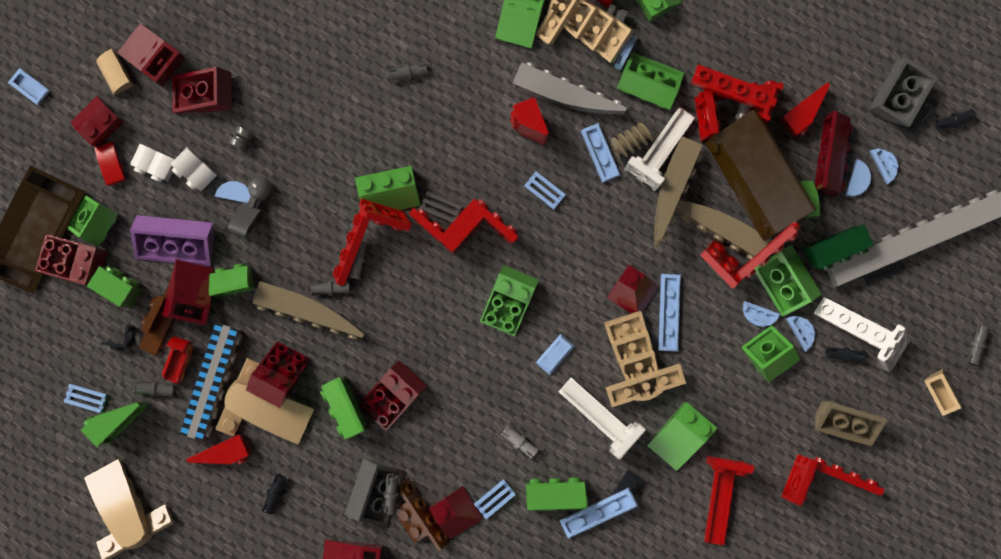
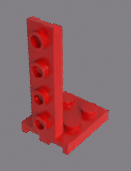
(737, 90)
(706, 110)
(368, 211)
(729, 267)
(803, 474)
(721, 496)

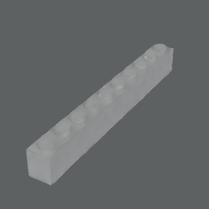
(917, 239)

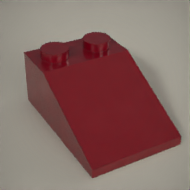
(202, 91)

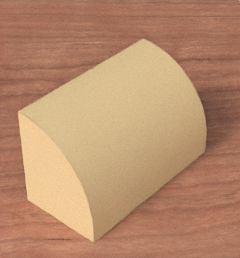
(114, 72)
(943, 392)

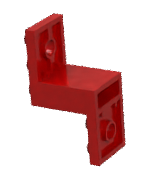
(465, 225)

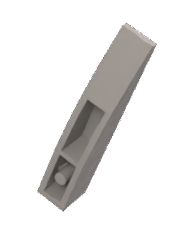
(563, 93)

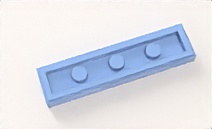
(669, 312)
(598, 512)

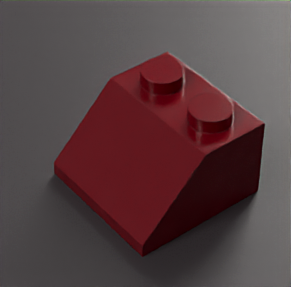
(96, 122)

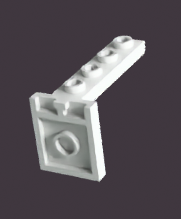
(648, 168)
(890, 343)
(622, 436)

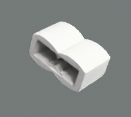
(153, 163)
(193, 169)

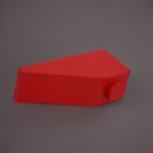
(804, 113)
(227, 452)

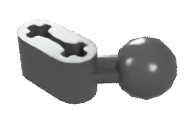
(249, 214)

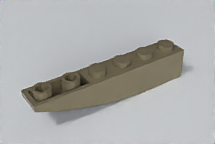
(675, 184)
(724, 228)
(303, 309)

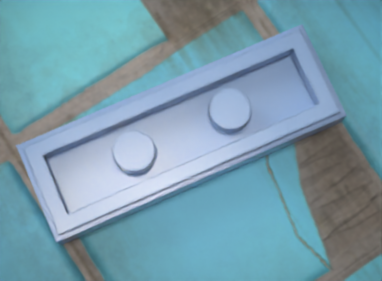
(600, 153)

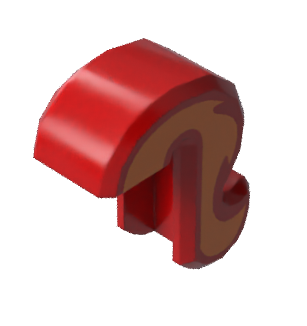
(177, 360)

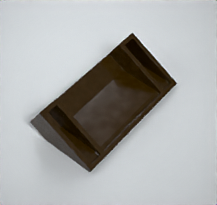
(760, 175)
(38, 208)

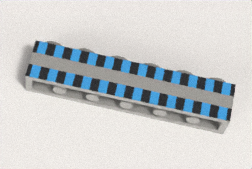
(210, 382)

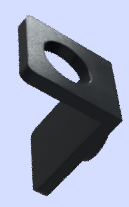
(127, 340)

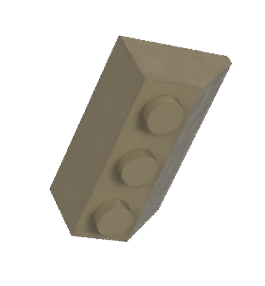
(848, 423)

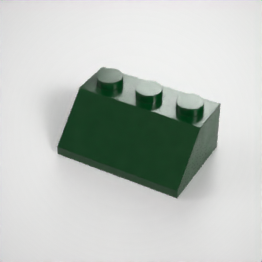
(838, 247)

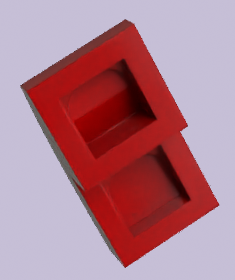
(109, 164)

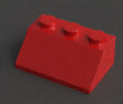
(529, 121)

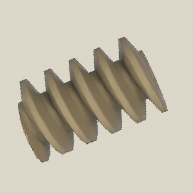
(630, 140)

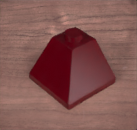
(632, 290)
(455, 512)

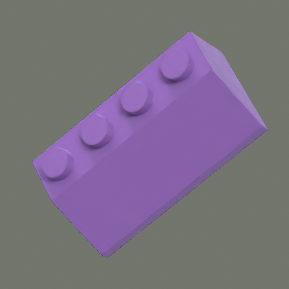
(172, 239)

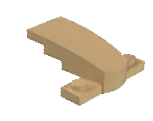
(587, 23)
(637, 362)
(286, 422)
(123, 511)

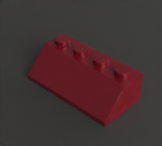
(833, 153)

